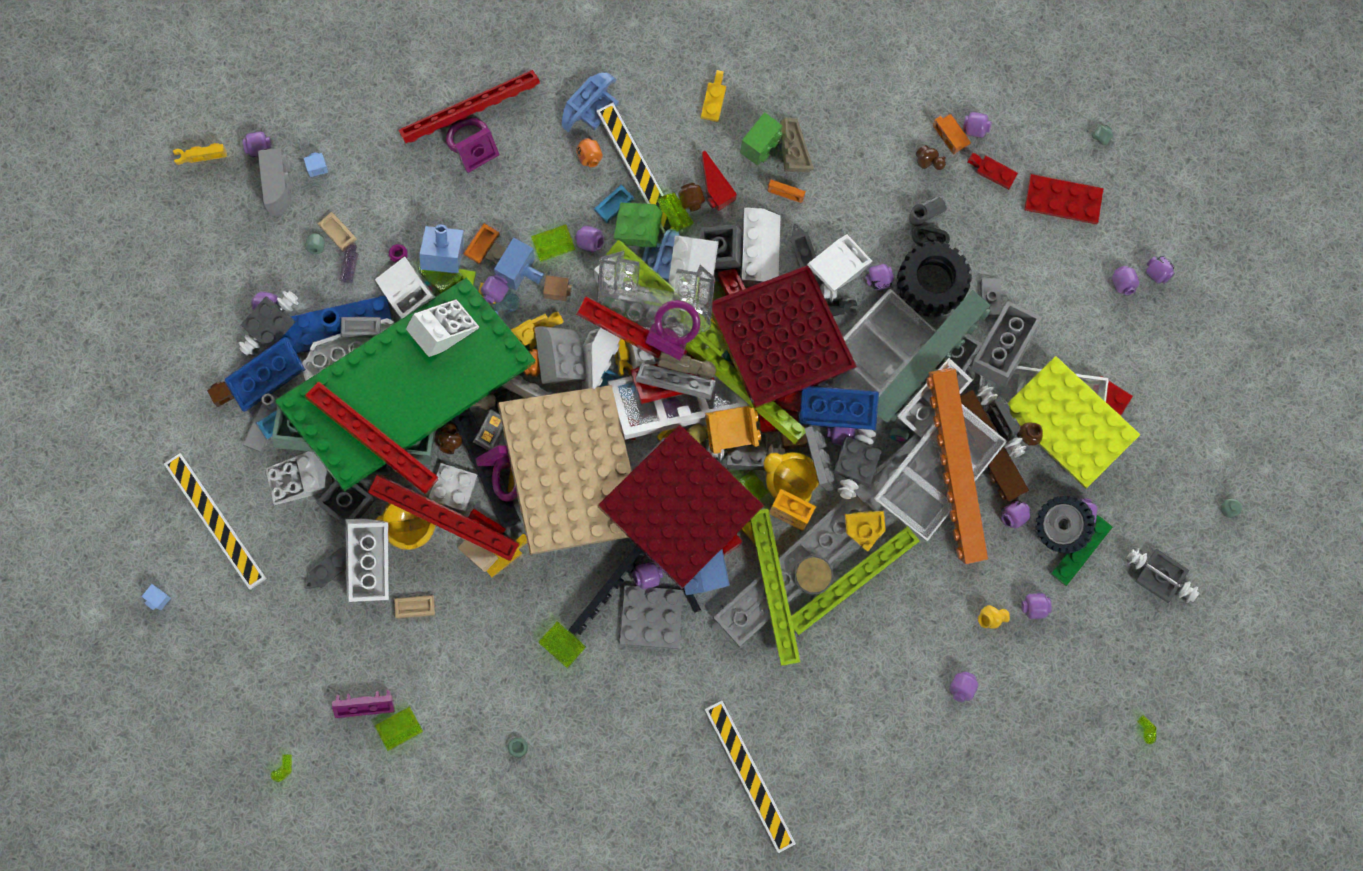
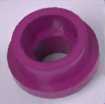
(398, 247)

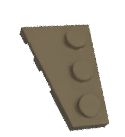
(794, 148)

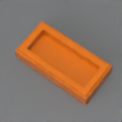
(786, 191)
(481, 243)

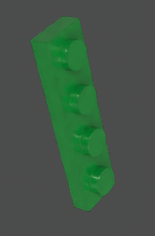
(1074, 561)

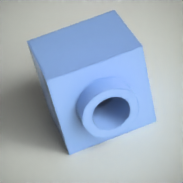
(315, 164)
(155, 598)

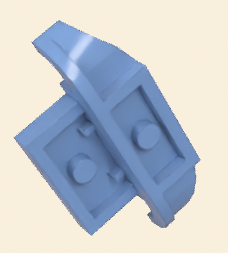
(588, 100)
(660, 257)

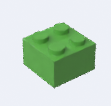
(761, 139)
(638, 224)

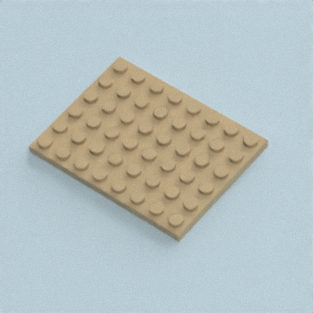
(564, 462)

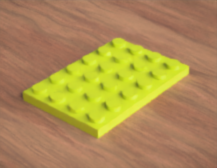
(1076, 422)

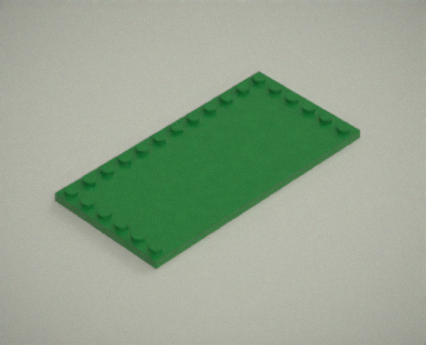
(403, 388)

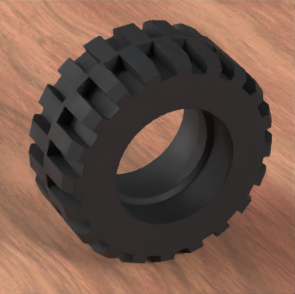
(936, 255)

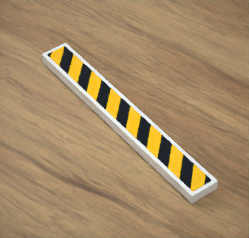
(633, 159)
(215, 521)
(750, 777)

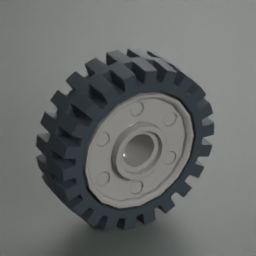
(1080, 524)

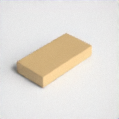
(337, 231)
(478, 555)
(414, 606)

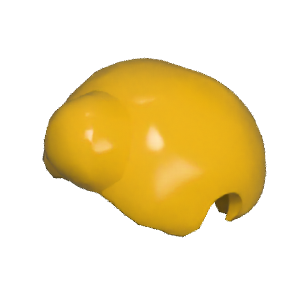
(791, 469)
(399, 528)

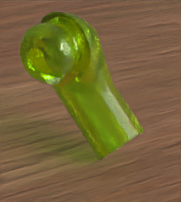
(1150, 730)
(284, 770)

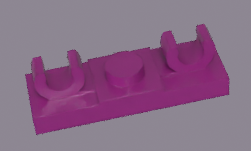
(363, 705)

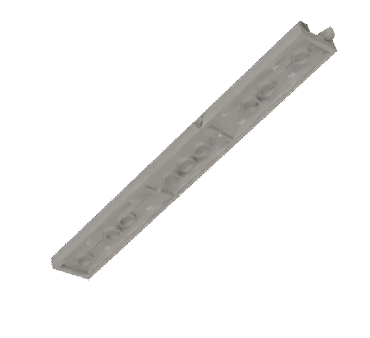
(826, 539)

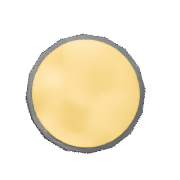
(813, 575)

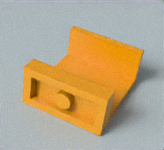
(732, 428)
(792, 509)

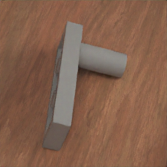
(255, 438)

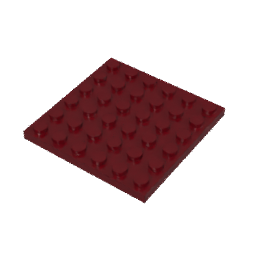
(781, 336)
(680, 506)

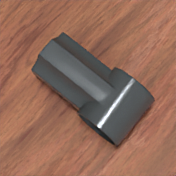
(927, 210)

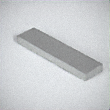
(675, 381)

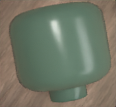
(1103, 134)
(315, 243)
(1231, 508)

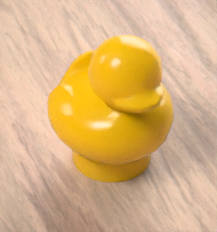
(992, 617)

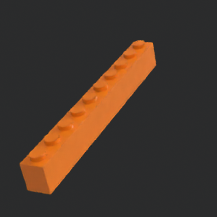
(958, 465)

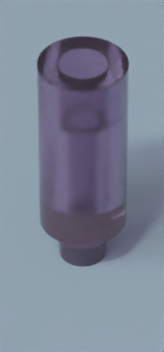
(349, 265)

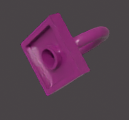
(475, 149)
(667, 339)
(500, 460)

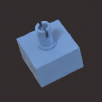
(441, 249)
(516, 264)

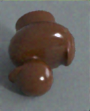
(929, 156)
(1030, 433)
(448, 439)

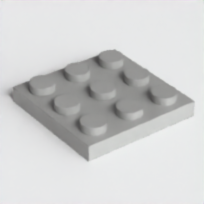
(821, 458)
(651, 617)

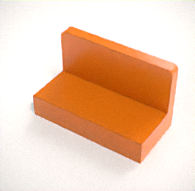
(951, 133)

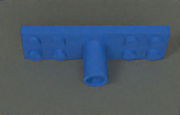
(316, 325)

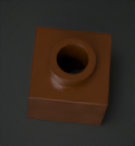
(220, 393)

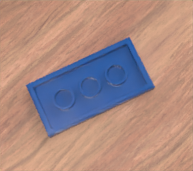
(265, 374)
(839, 408)

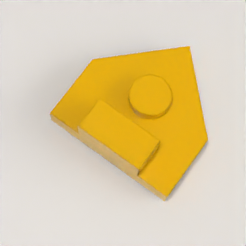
(865, 527)

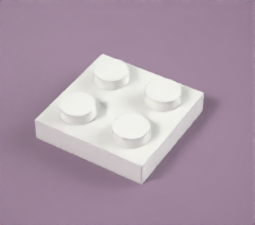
(453, 487)

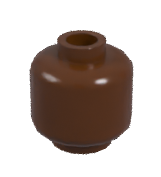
(691, 197)

